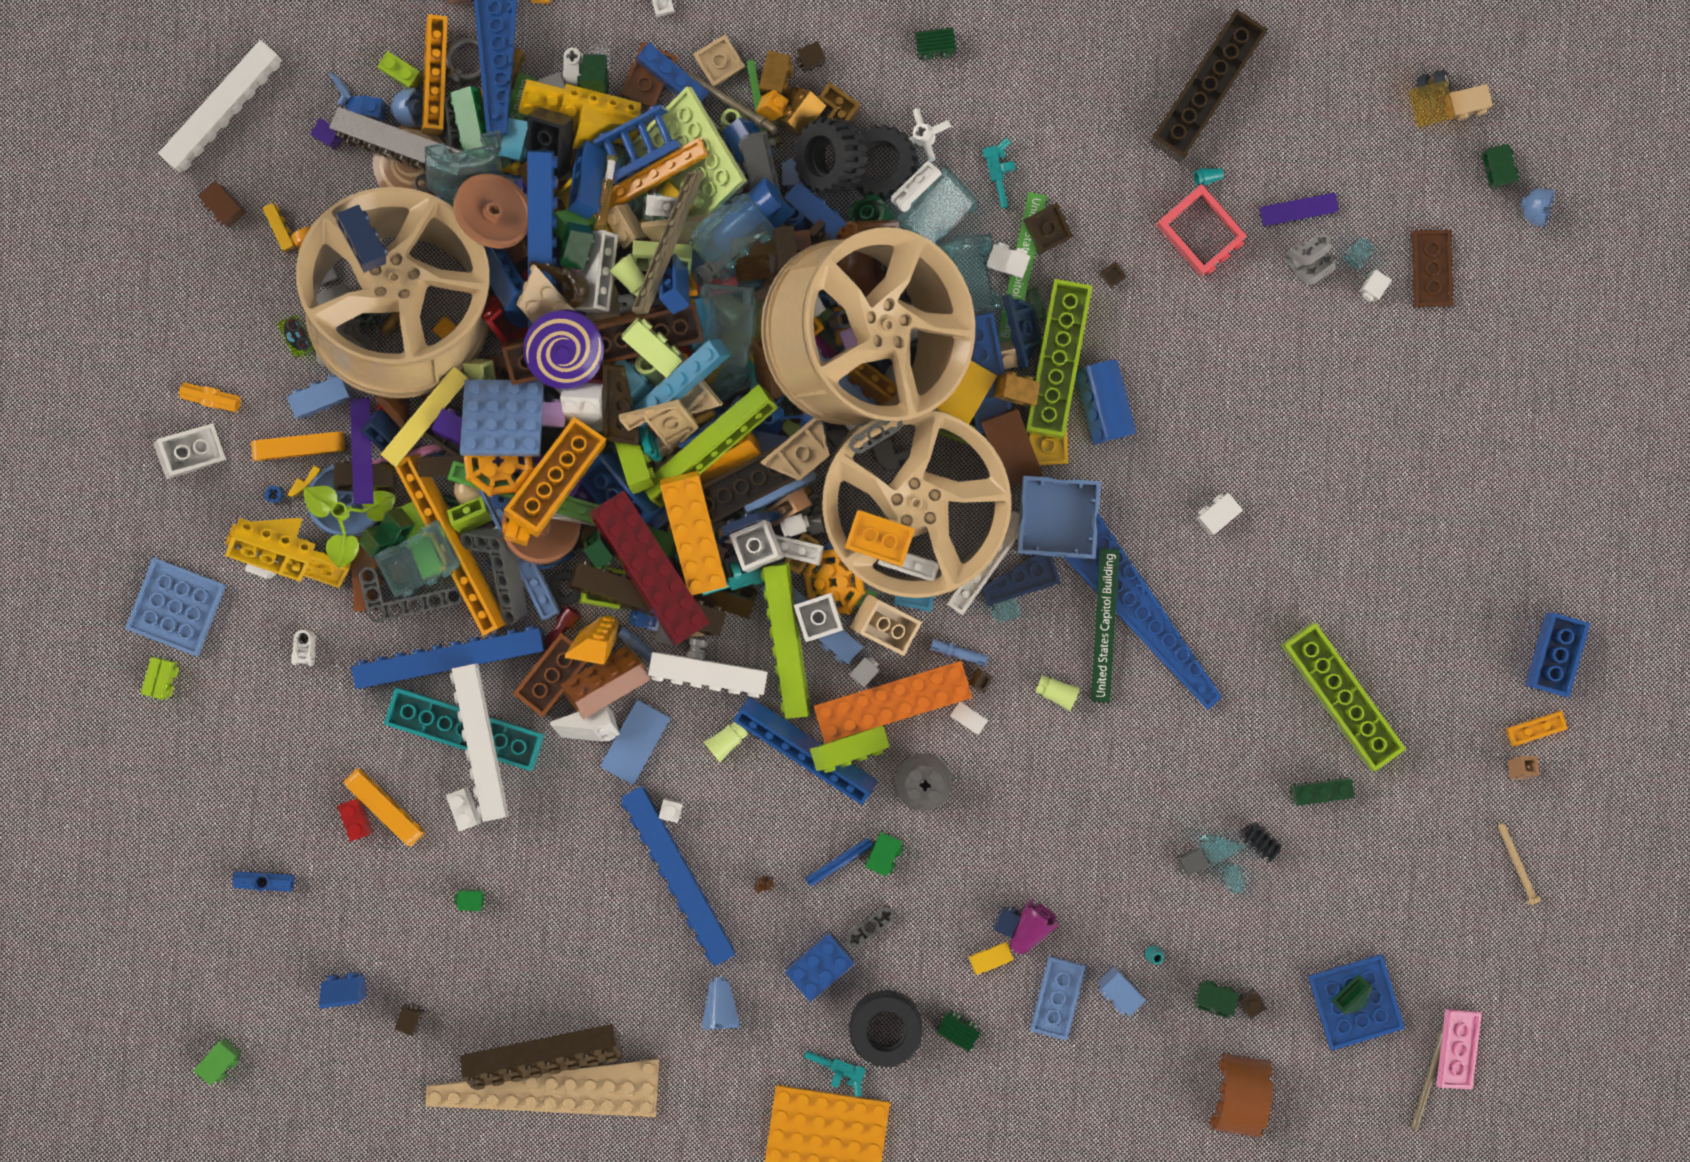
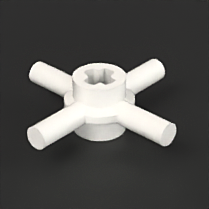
(925, 134)

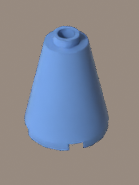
(720, 1007)

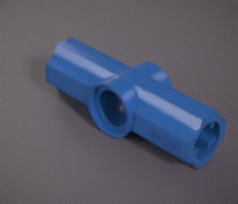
(275, 881)

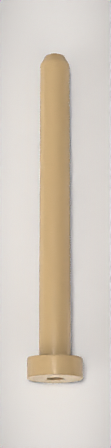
(1532, 897)

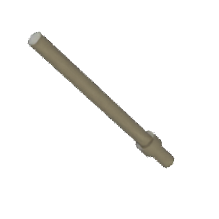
(759, 120)
(1428, 1083)

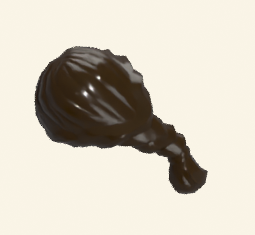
(574, 285)

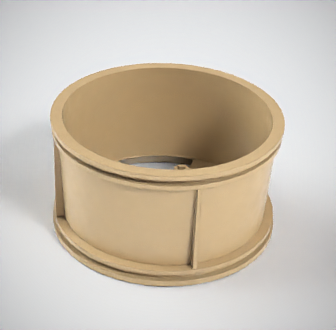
(393, 288)
(880, 323)
(921, 503)

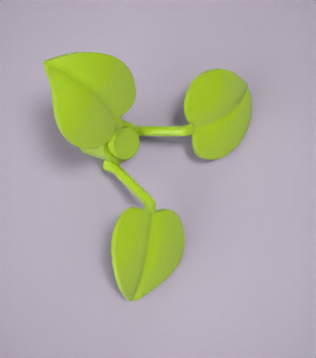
(322, 499)

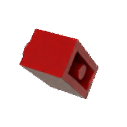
(355, 819)

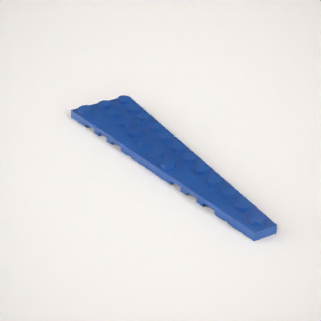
(496, 52)
(1147, 618)

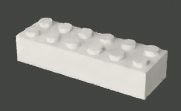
(708, 673)

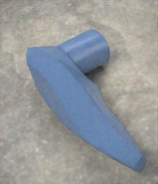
(342, 88)

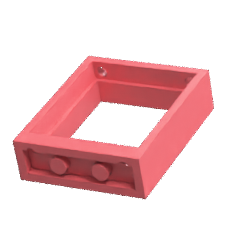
(1183, 249)

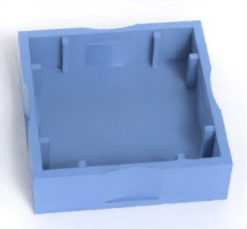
(1058, 517)

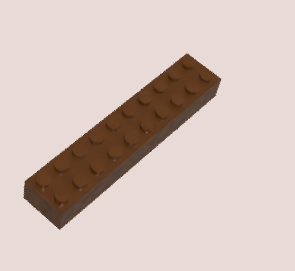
(679, 329)

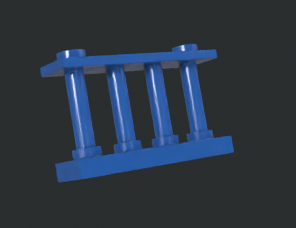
(637, 164)

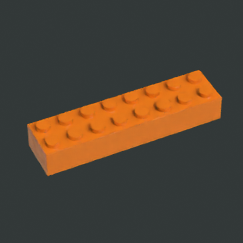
(892, 701)

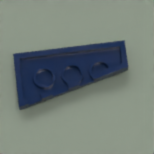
(1027, 577)

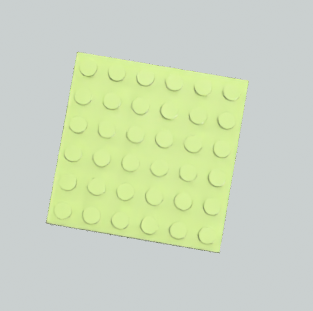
(685, 123)

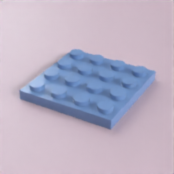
(502, 418)
(175, 606)

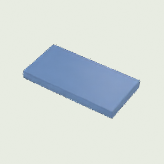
(779, 494)
(636, 742)
(1057, 998)

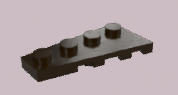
(617, 401)

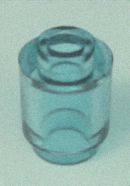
(1234, 878)

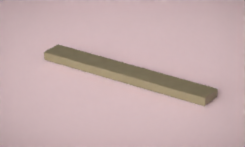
(667, 242)

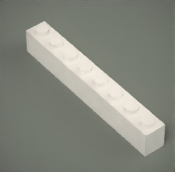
(220, 106)
(480, 742)

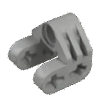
(1310, 259)

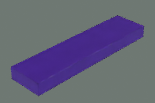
(1298, 209)

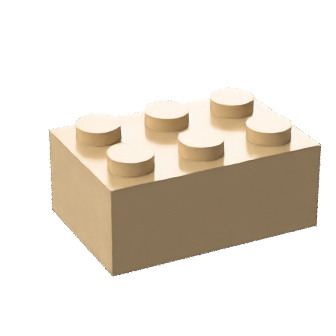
(885, 624)

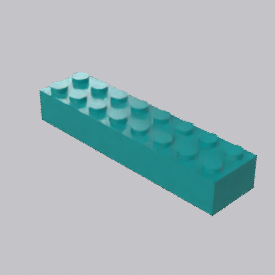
(440, 722)

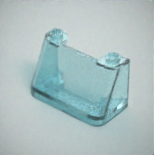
(938, 207)
(969, 257)

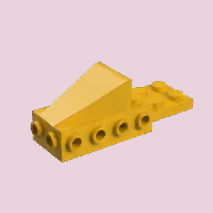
(591, 110)
(279, 542)

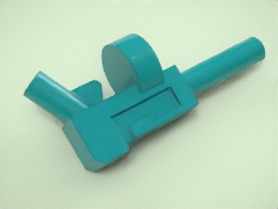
(997, 169)
(739, 580)
(841, 1069)

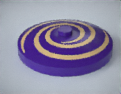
(563, 349)

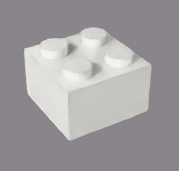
(756, 546)
(818, 617)

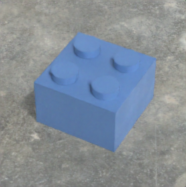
(1121, 991)

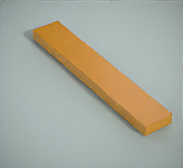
(658, 172)

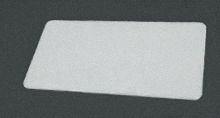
(968, 718)

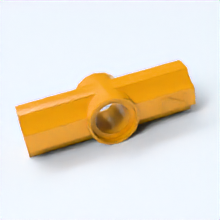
(210, 397)

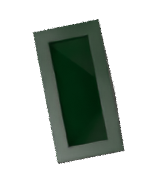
(1353, 996)

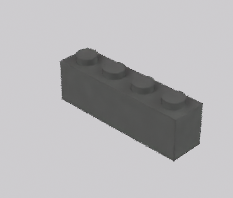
(757, 159)

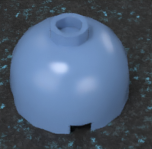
(408, 107)
(1538, 206)

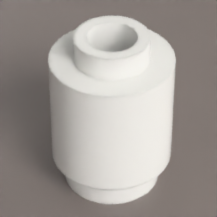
(794, 525)

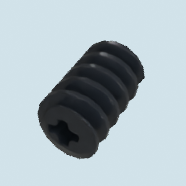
(1261, 841)

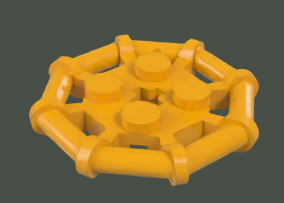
(498, 474)
(824, 585)

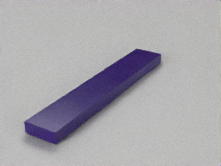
(361, 452)

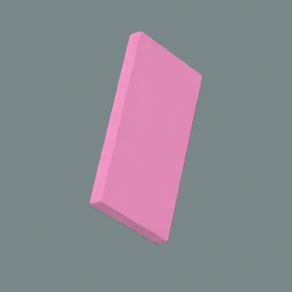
(1458, 1049)

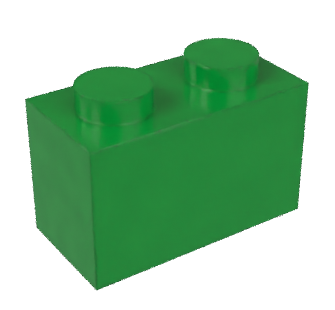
(884, 853)

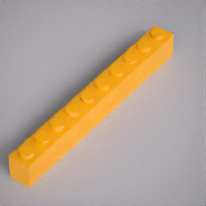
(467, 577)

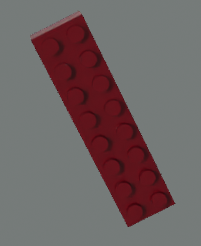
(648, 568)

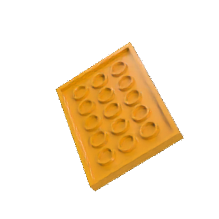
(825, 1127)

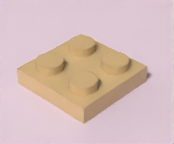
(719, 61)

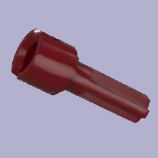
(566, 619)

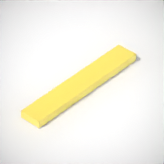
(424, 416)

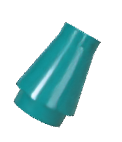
(1207, 175)
(1151, 952)

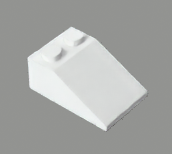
(584, 404)
(189, 451)
(596, 727)

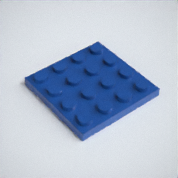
(1381, 1011)

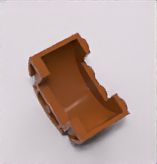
(1244, 1096)

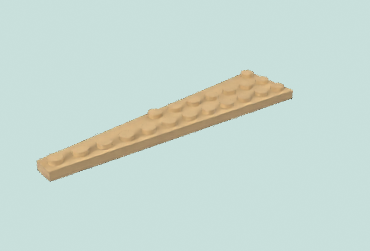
(598, 1089)

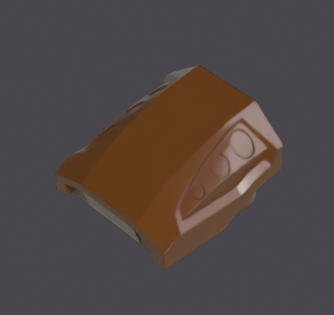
(396, 408)

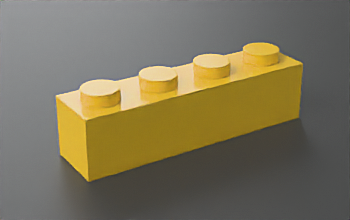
(278, 226)

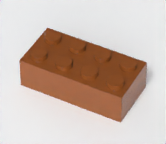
(605, 683)
(542, 685)

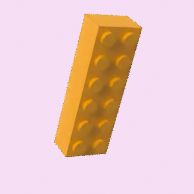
(555, 477)
(693, 532)

